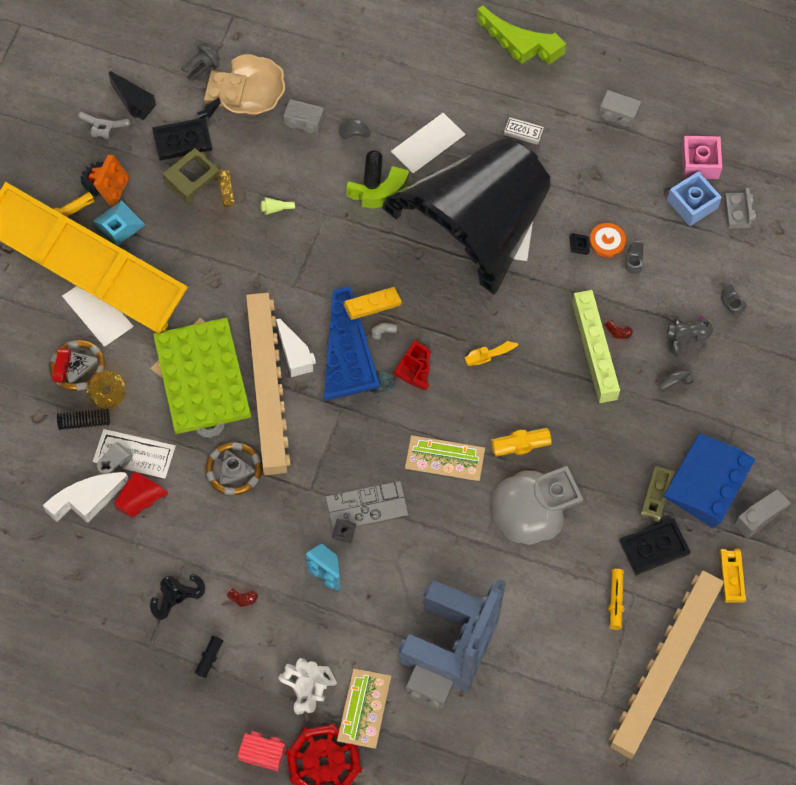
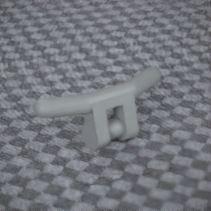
(107, 124)

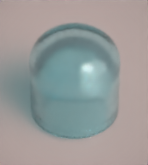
(383, 377)

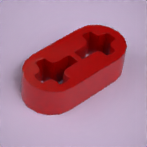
(61, 365)

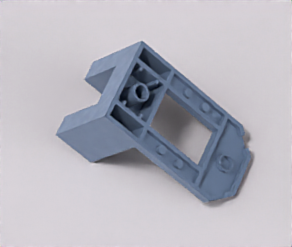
(478, 624)

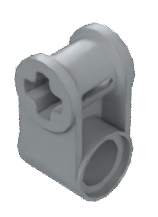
(115, 459)

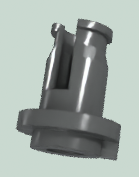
(206, 57)

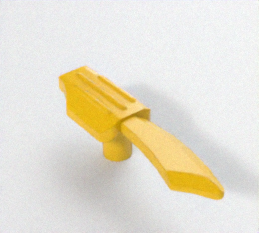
(482, 354)

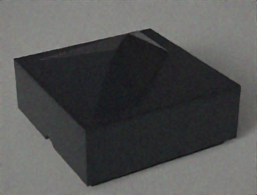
(579, 244)
(344, 530)

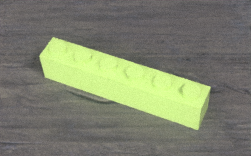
(595, 346)

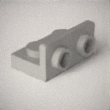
(739, 209)

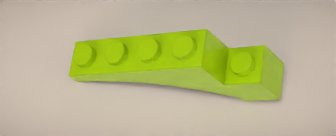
(521, 42)

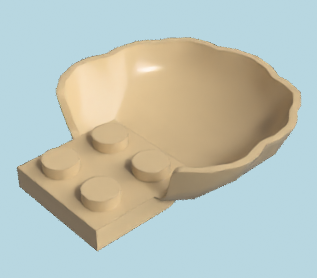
(250, 88)

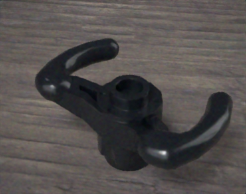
(174, 594)

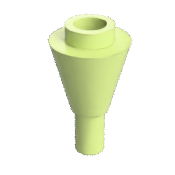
(271, 206)

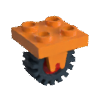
(105, 179)

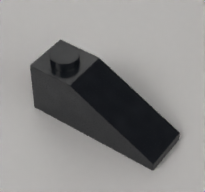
(135, 99)

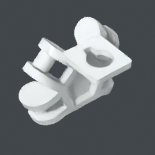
(307, 685)

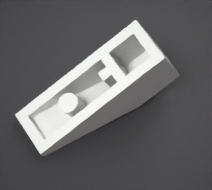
(296, 351)

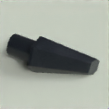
(209, 109)

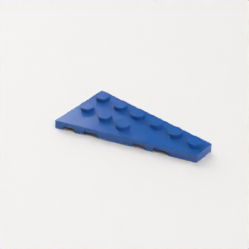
(348, 356)

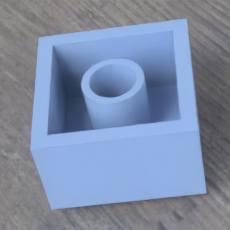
(694, 198)

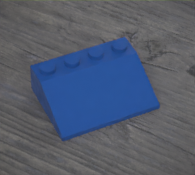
(709, 479)

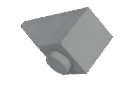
(761, 513)

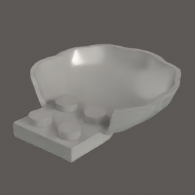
(533, 504)

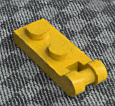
(732, 576)

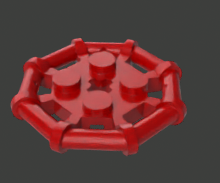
(319, 749)

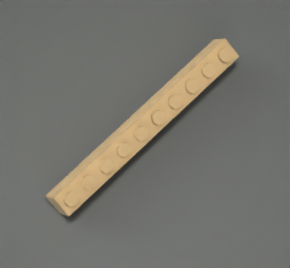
(266, 384)
(665, 667)

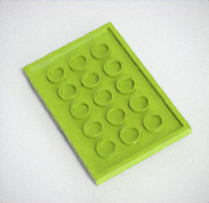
(201, 375)

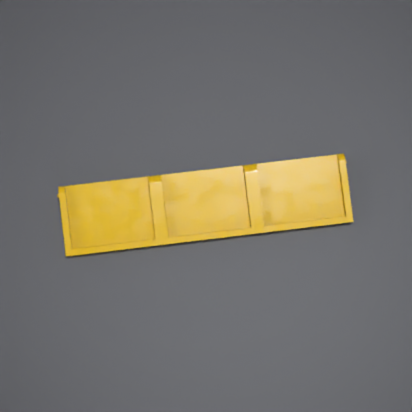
(88, 260)

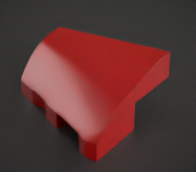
(414, 366)
(138, 495)

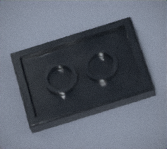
(181, 138)
(654, 546)

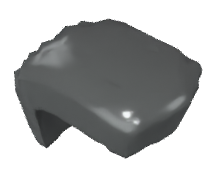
(353, 128)
(634, 257)
(732, 300)

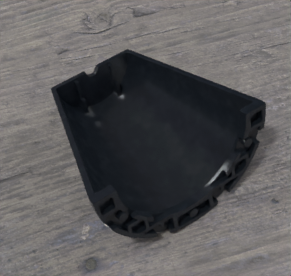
(482, 203)

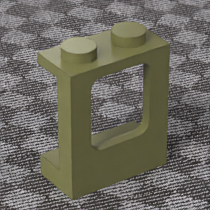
(181, 184)

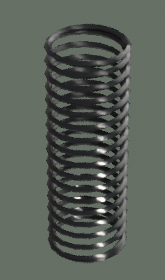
(369, 169)
(60, 423)

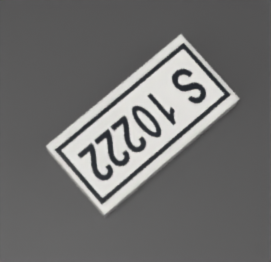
(523, 131)

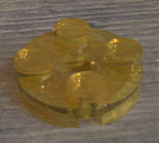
(226, 188)
(95, 389)

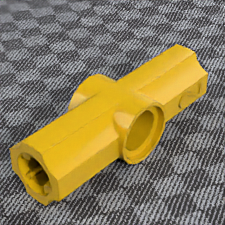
(521, 442)

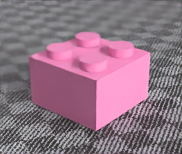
(701, 155)

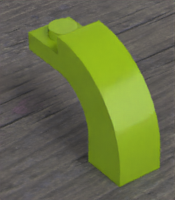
(374, 198)

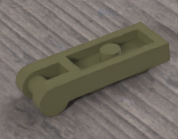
(658, 485)

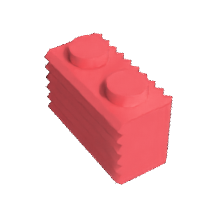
(262, 751)

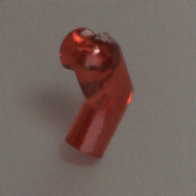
(618, 332)
(242, 599)

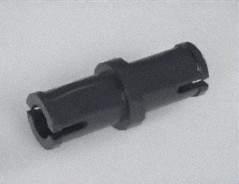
(209, 656)

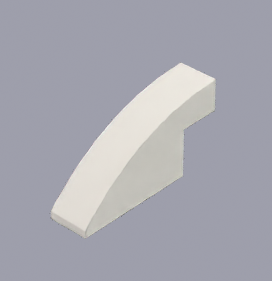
(86, 496)

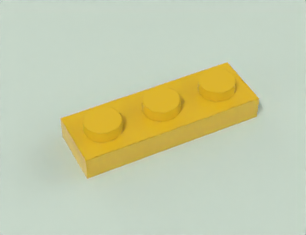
(372, 303)

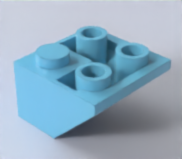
(118, 223)
(324, 564)

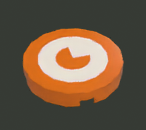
(607, 240)

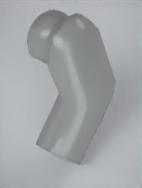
(381, 328)

